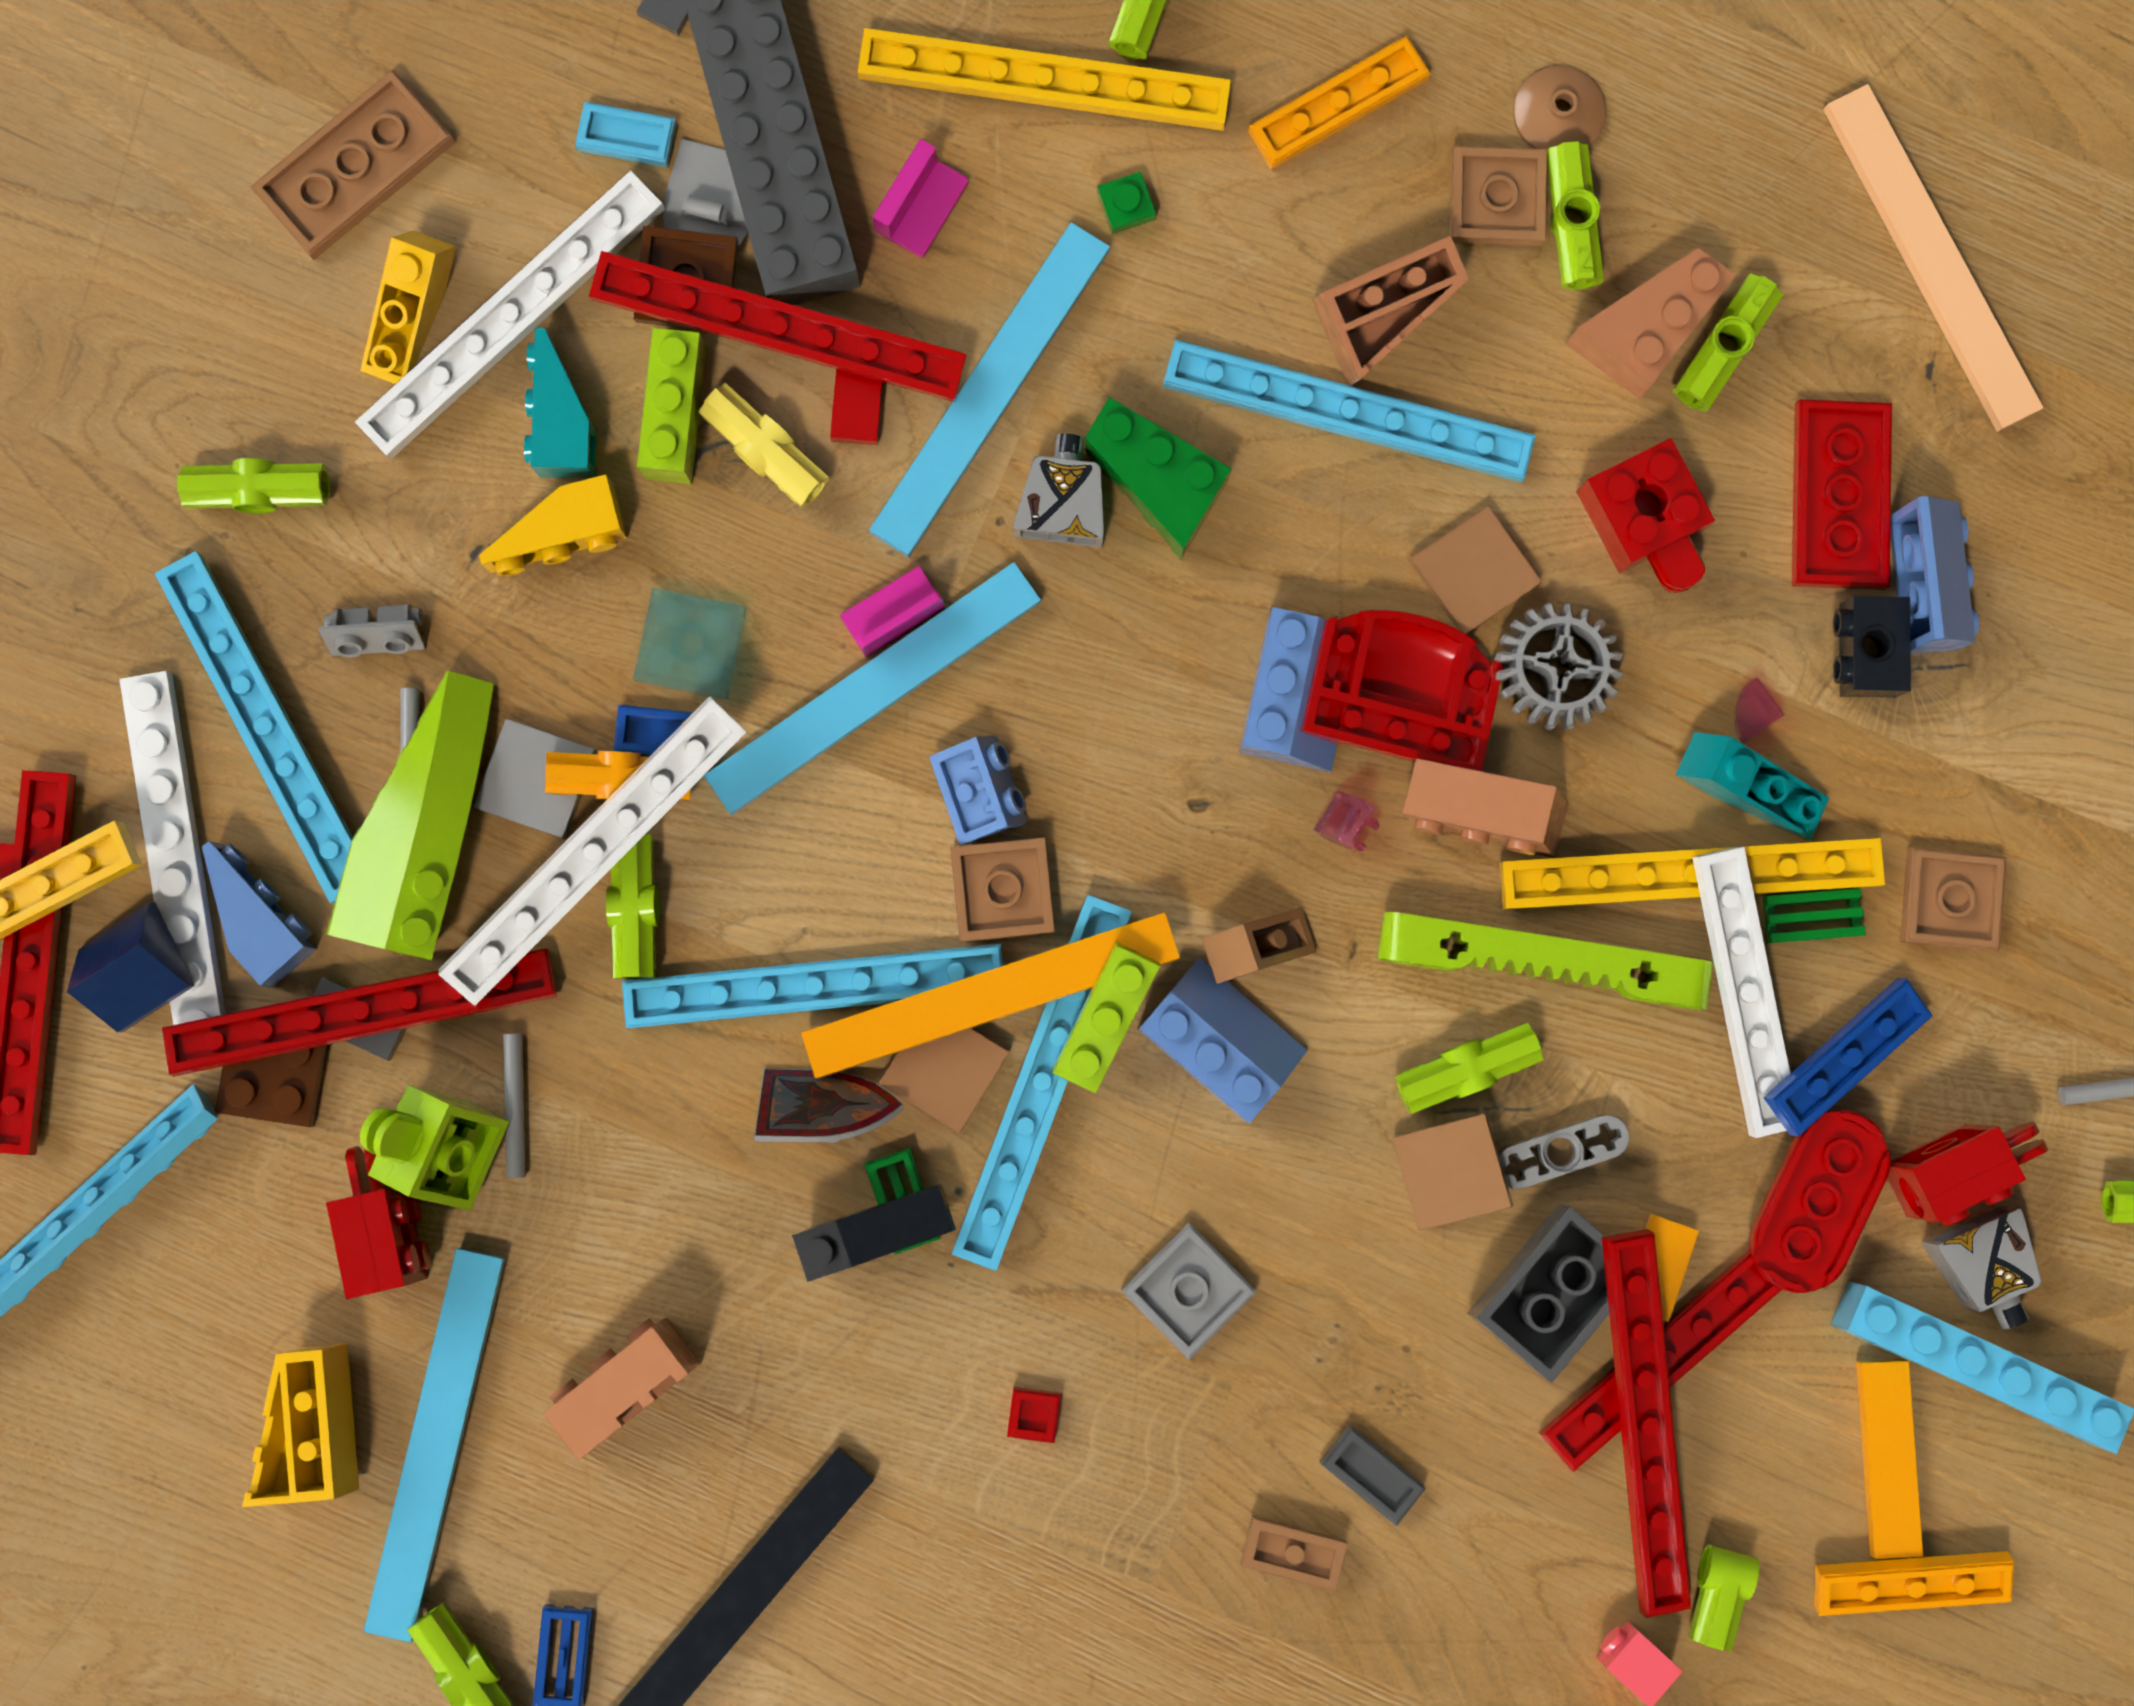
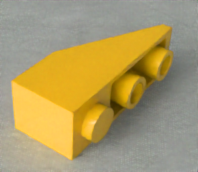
(406, 304)
(565, 522)

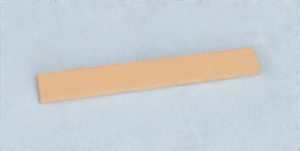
(1932, 258)

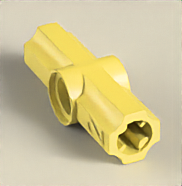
(763, 445)

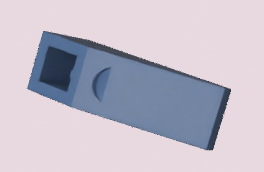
(253, 923)

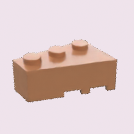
(1386, 304)
(1650, 324)
(1486, 808)
(620, 1386)

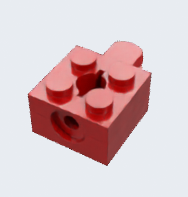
(1650, 513)
(1962, 1170)
(376, 1233)

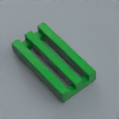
(1853, 912)
(890, 1163)

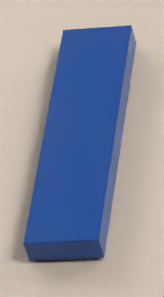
(1848, 1057)

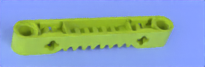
(1670, 981)

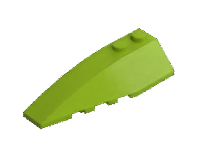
(413, 835)

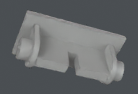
(352, 634)

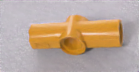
(591, 773)

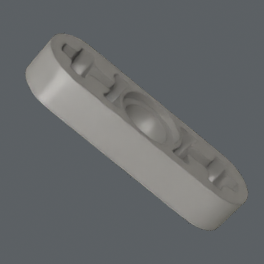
(1588, 1127)

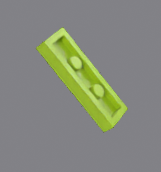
(1105, 1017)

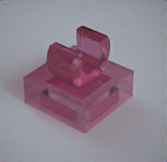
(1346, 820)

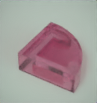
(1755, 710)

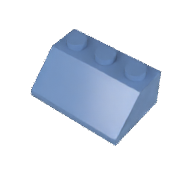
(1934, 573)
(1282, 693)
(1223, 1041)

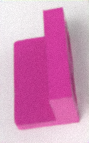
(919, 201)
(892, 611)

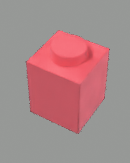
(1638, 1663)

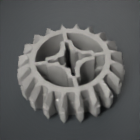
(1579, 667)

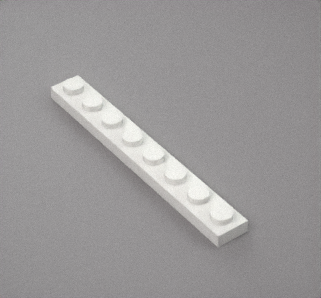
(509, 315)
(172, 837)
(591, 851)

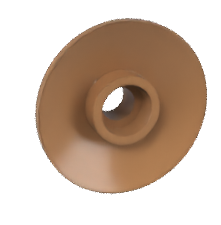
(1543, 123)

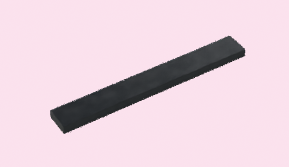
(752, 1583)

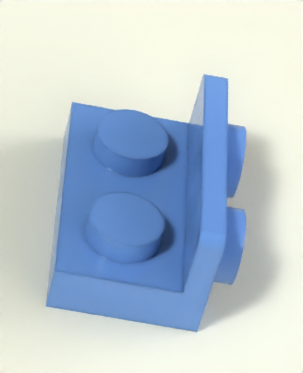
(978, 788)

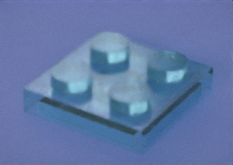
(689, 643)

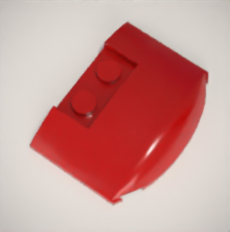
(1403, 689)

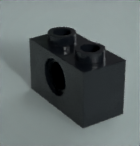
(1888, 624)

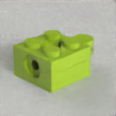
(433, 1146)

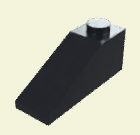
(873, 1232)

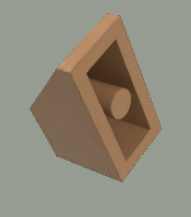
(1258, 945)

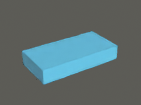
(626, 134)

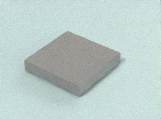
(516, 780)
(1188, 1291)

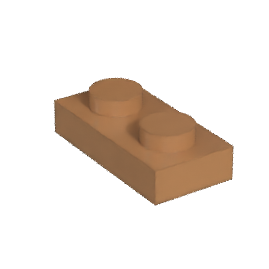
(1294, 1553)

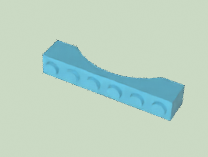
(1983, 1367)

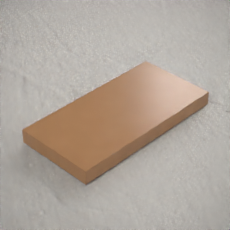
(353, 164)

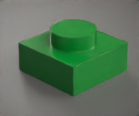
(1126, 202)

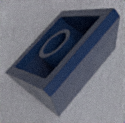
(130, 970)

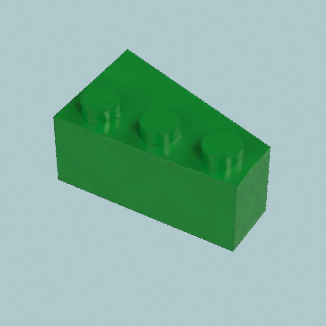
(1157, 471)

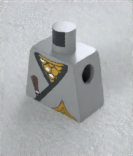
(1062, 498)
(1989, 1263)

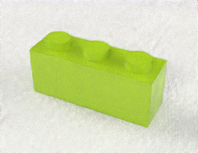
(672, 406)

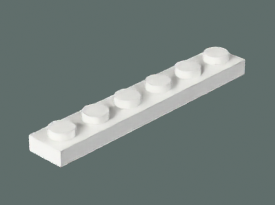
(1743, 982)

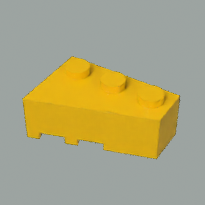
(307, 1430)

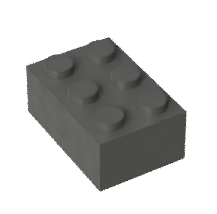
(1549, 1294)

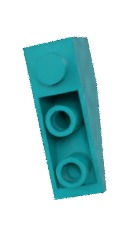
(562, 432)
(1751, 783)

